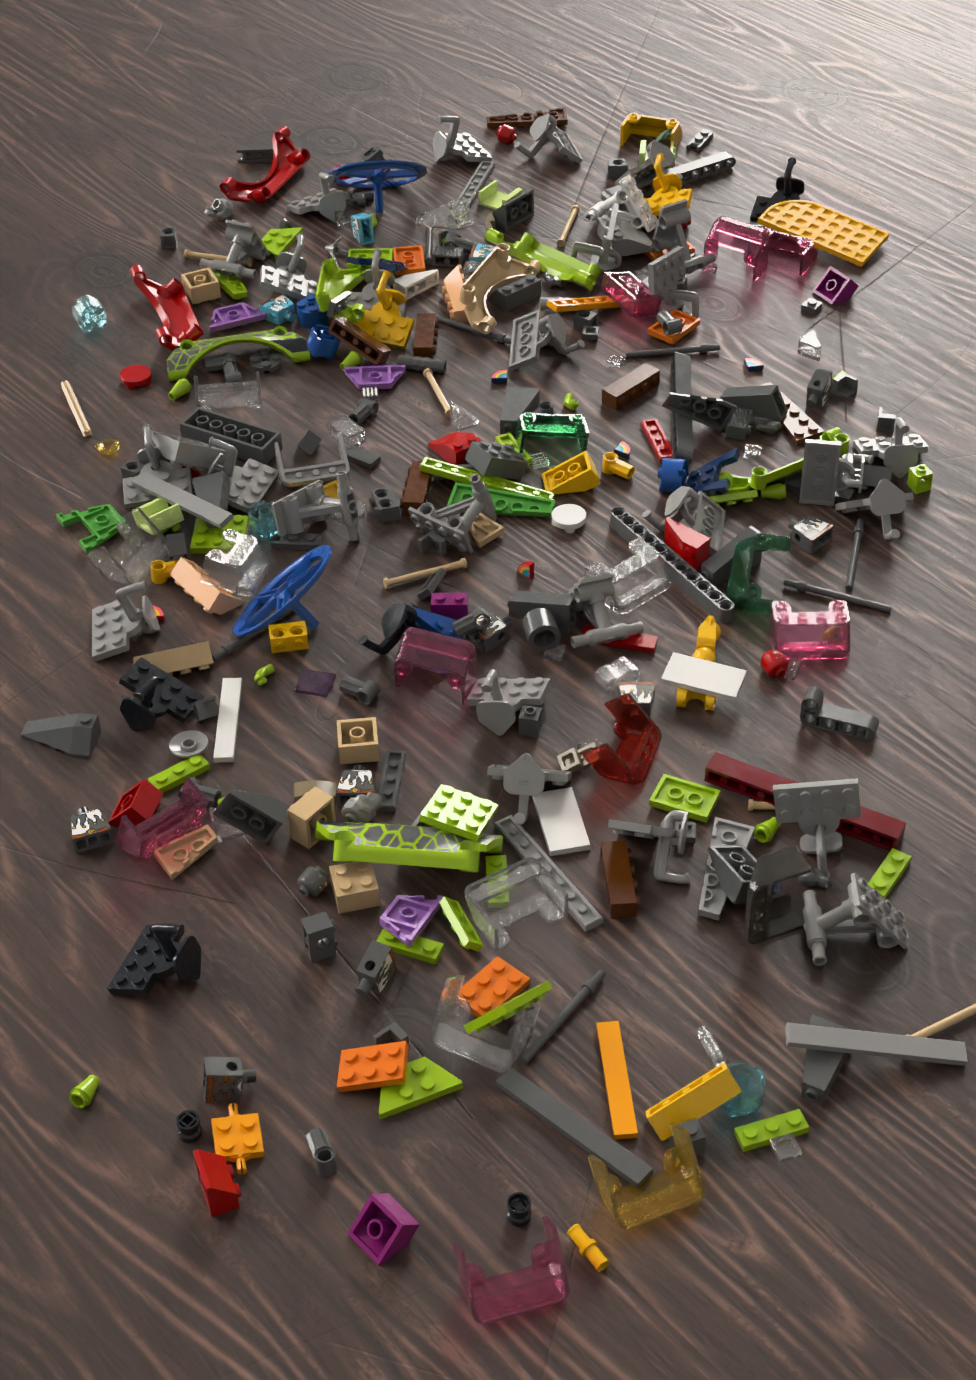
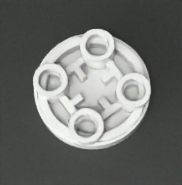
(568, 517)

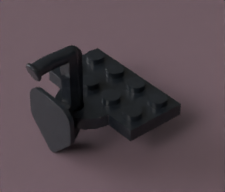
(786, 186)
(394, 625)
(154, 696)
(157, 957)

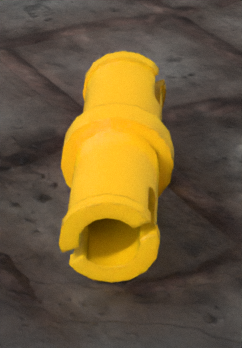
(588, 1247)

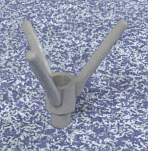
(333, 249)

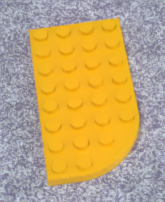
(827, 229)

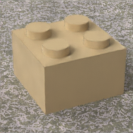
(201, 285)
(357, 740)
(305, 813)
(354, 886)

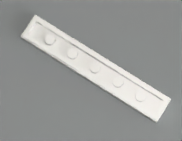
(228, 720)

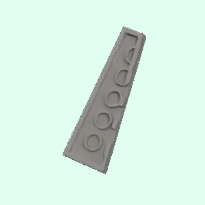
(724, 833)

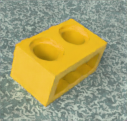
(288, 637)

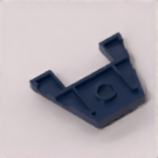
(389, 265)
(706, 477)

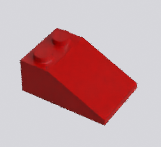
(454, 446)
(687, 543)

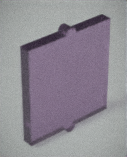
(315, 683)

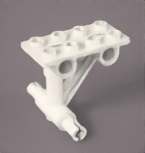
(639, 209)

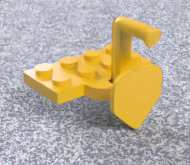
(666, 189)
(385, 318)

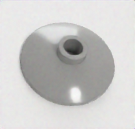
(188, 743)

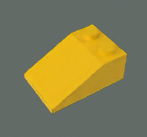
(572, 475)

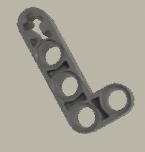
(835, 718)

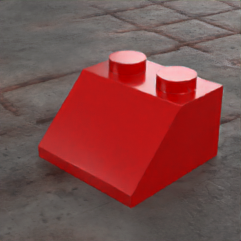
(137, 804)
(217, 1182)

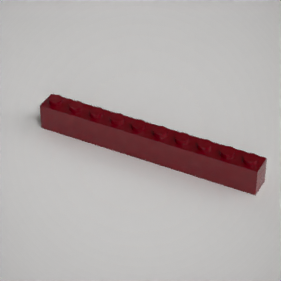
(758, 785)

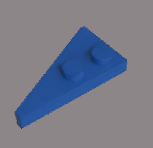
(436, 623)

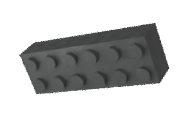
(248, 438)

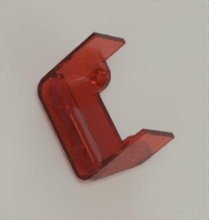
(637, 744)

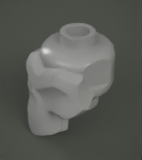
(220, 209)
(361, 808)

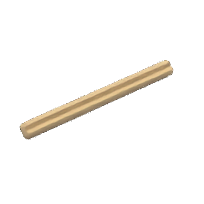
(76, 409)

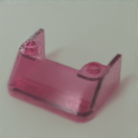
(743, 238)
(793, 246)
(437, 654)
(518, 1290)

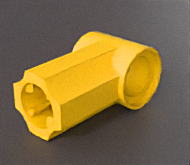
(613, 465)
(161, 570)

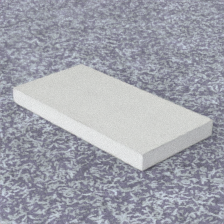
(704, 676)
(561, 822)

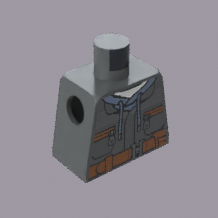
(224, 1078)

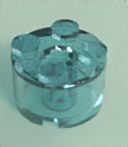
(89, 313)
(262, 520)
(752, 1087)

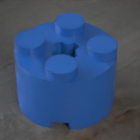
(310, 313)
(322, 342)
(672, 474)

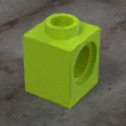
(920, 478)

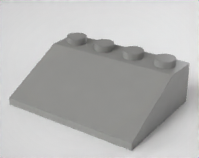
(625, 238)
(186, 451)

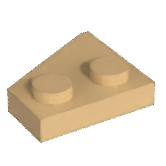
(485, 530)

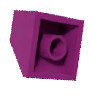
(835, 287)
(450, 604)
(382, 1227)

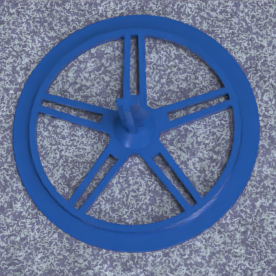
(380, 177)
(284, 596)

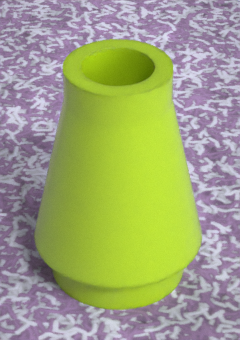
(352, 360)
(180, 388)
(775, 491)
(766, 830)
(84, 1092)

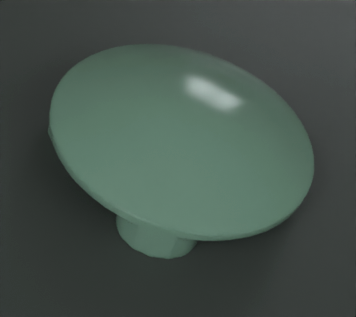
(663, 136)

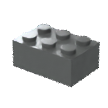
(496, 460)

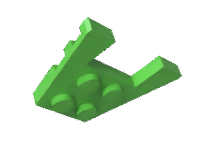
(100, 522)

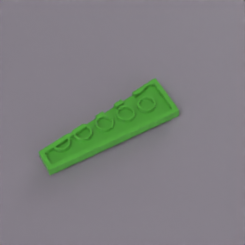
(507, 502)

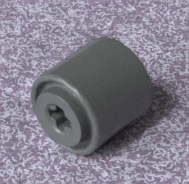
(541, 629)

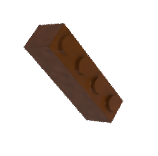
(426, 335)
(359, 340)
(630, 386)
(416, 488)
(619, 880)

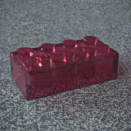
(630, 294)

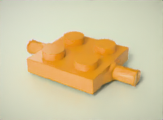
(237, 1137)

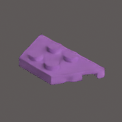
(233, 316)
(372, 376)
(409, 916)

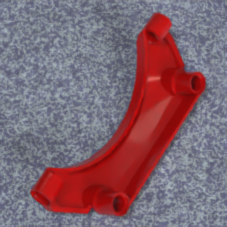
(285, 164)
(172, 307)

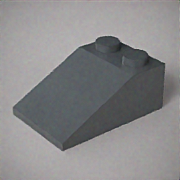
(253, 813)
(734, 870)

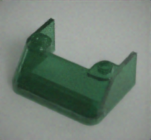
(551, 426)
(747, 595)

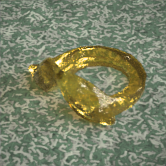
(100, 446)

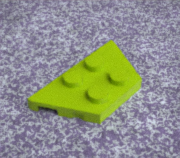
(280, 240)
(422, 1084)

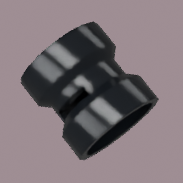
(189, 1126)
(519, 1209)

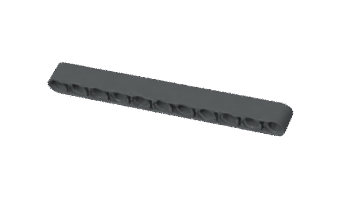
(690, 172)
(681, 426)
(680, 571)

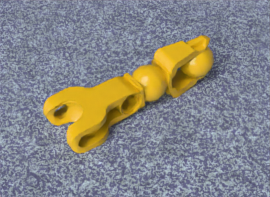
(708, 634)

